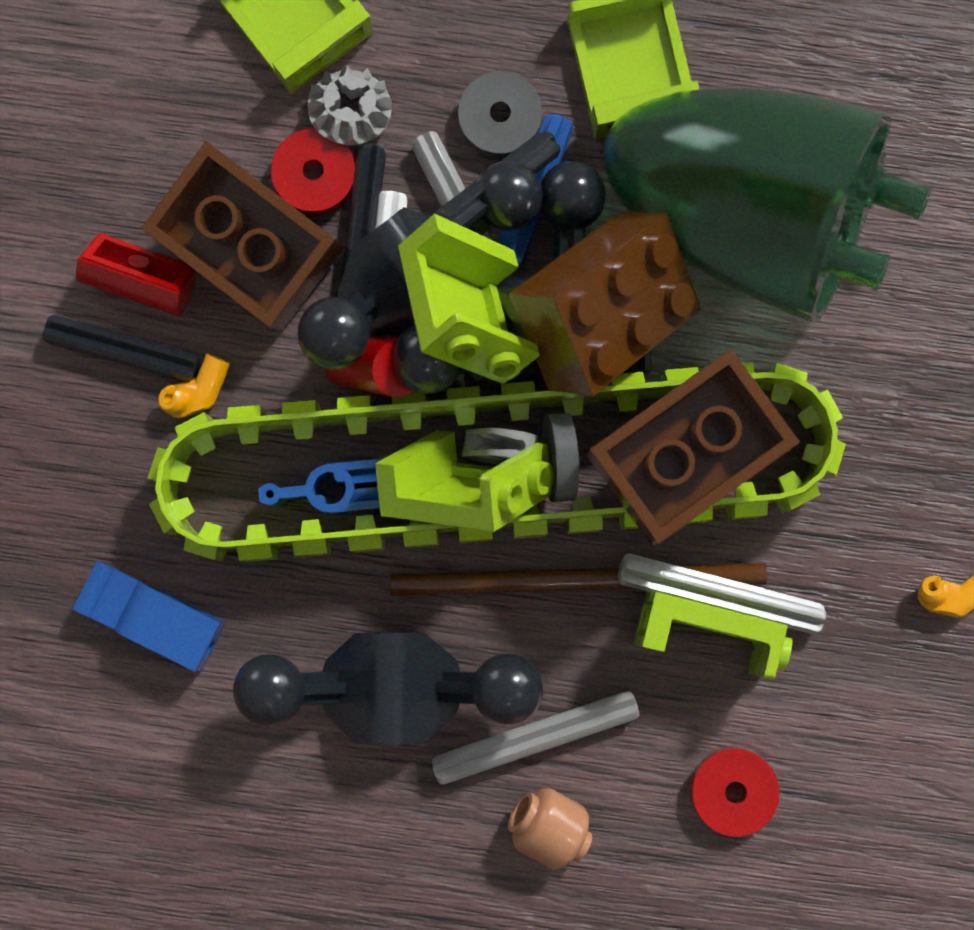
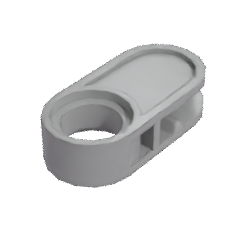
(495, 444)

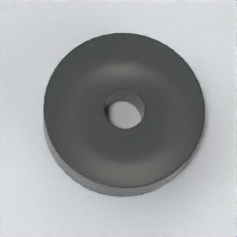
(495, 91)
(561, 439)

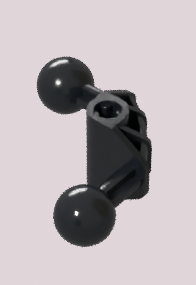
(570, 202)
(373, 285)
(388, 688)

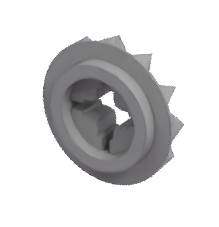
(345, 125)

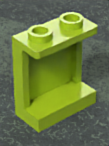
(300, 35)
(626, 55)
(457, 301)
(431, 487)
(770, 645)

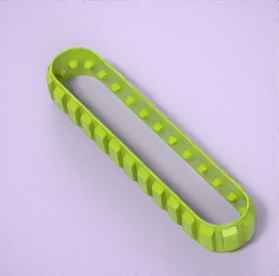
(302, 416)

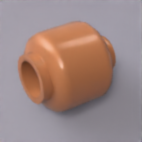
(550, 828)

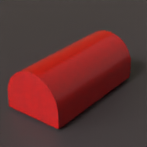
(136, 274)
(372, 371)

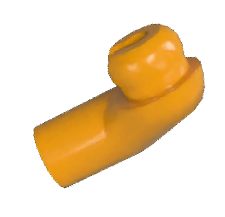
(199, 393)
(947, 597)

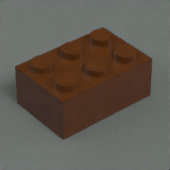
(242, 237)
(606, 302)
(692, 447)

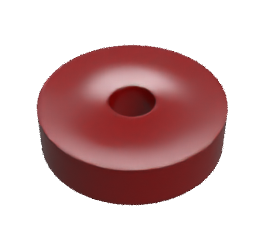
(319, 195)
(752, 809)

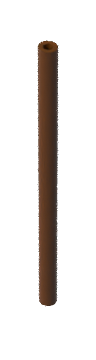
(548, 580)

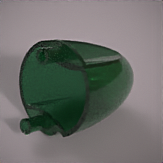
(763, 188)

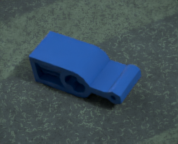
(345, 473)
(149, 616)

